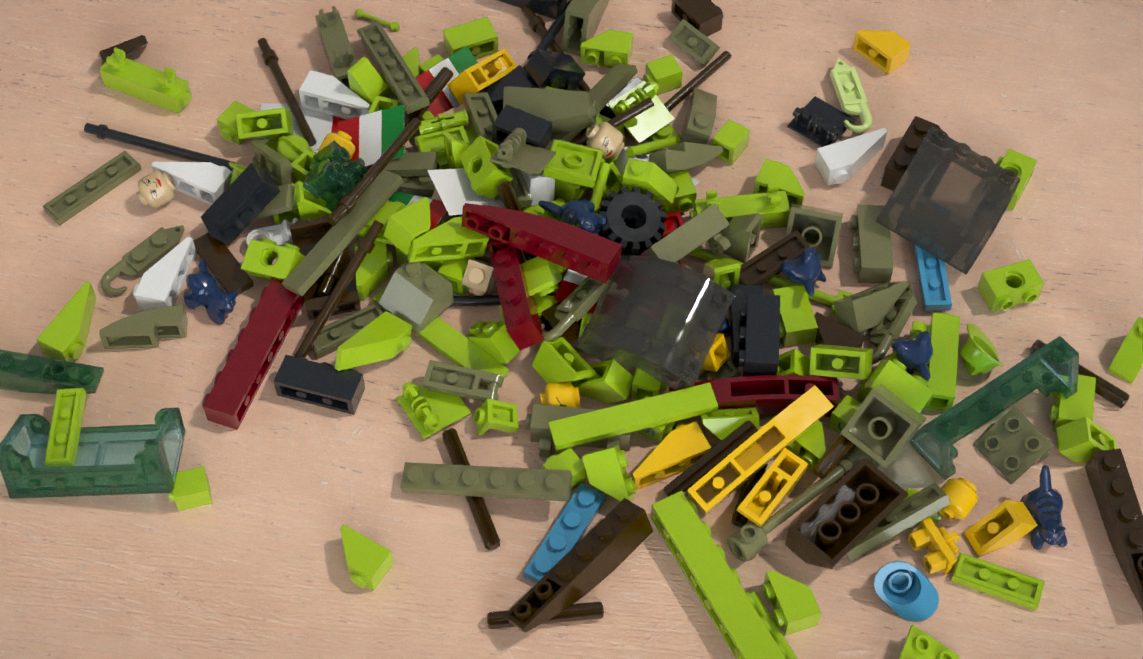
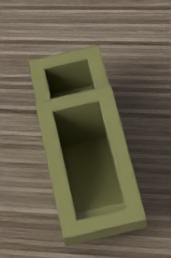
(684, 156)
(146, 328)

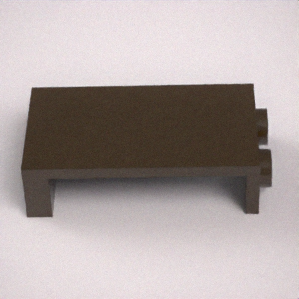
(306, 235)

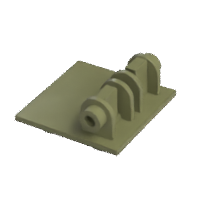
(519, 155)
(1014, 445)

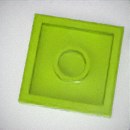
(574, 163)

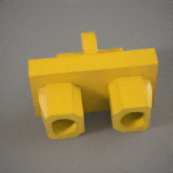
(939, 543)

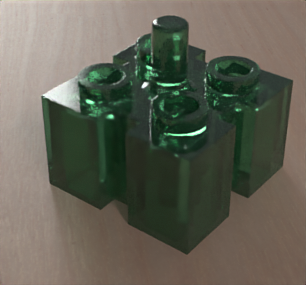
(333, 174)

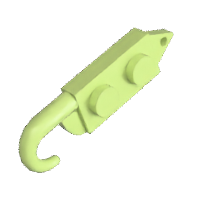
(851, 95)

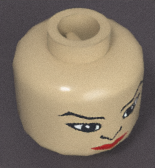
(605, 138)
(156, 189)

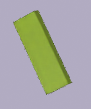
(65, 427)
(998, 581)

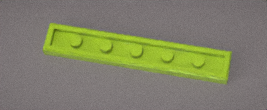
(457, 347)
(633, 416)

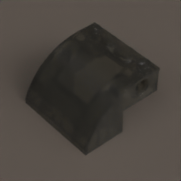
(949, 200)
(657, 319)

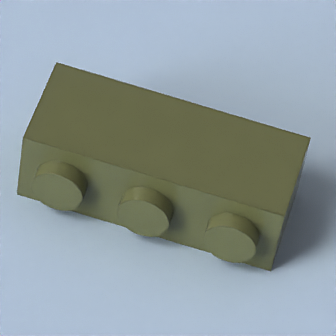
(872, 246)

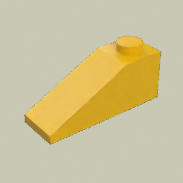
(482, 75)
(672, 456)
(773, 487)

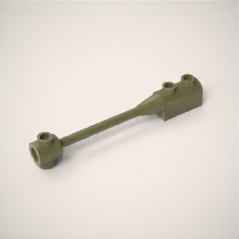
(752, 538)

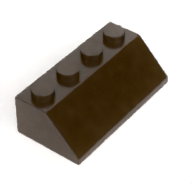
(844, 516)

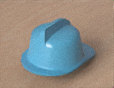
(906, 591)

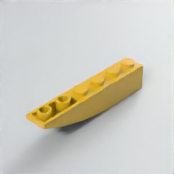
(758, 450)

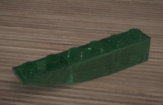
(45, 375)

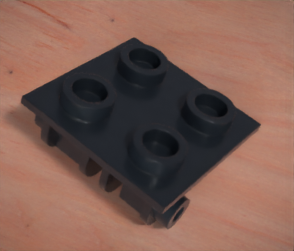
(820, 122)

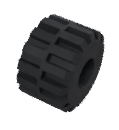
(632, 220)

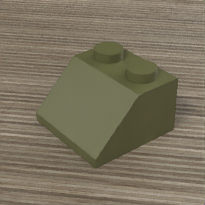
(818, 228)
(417, 295)
(883, 425)

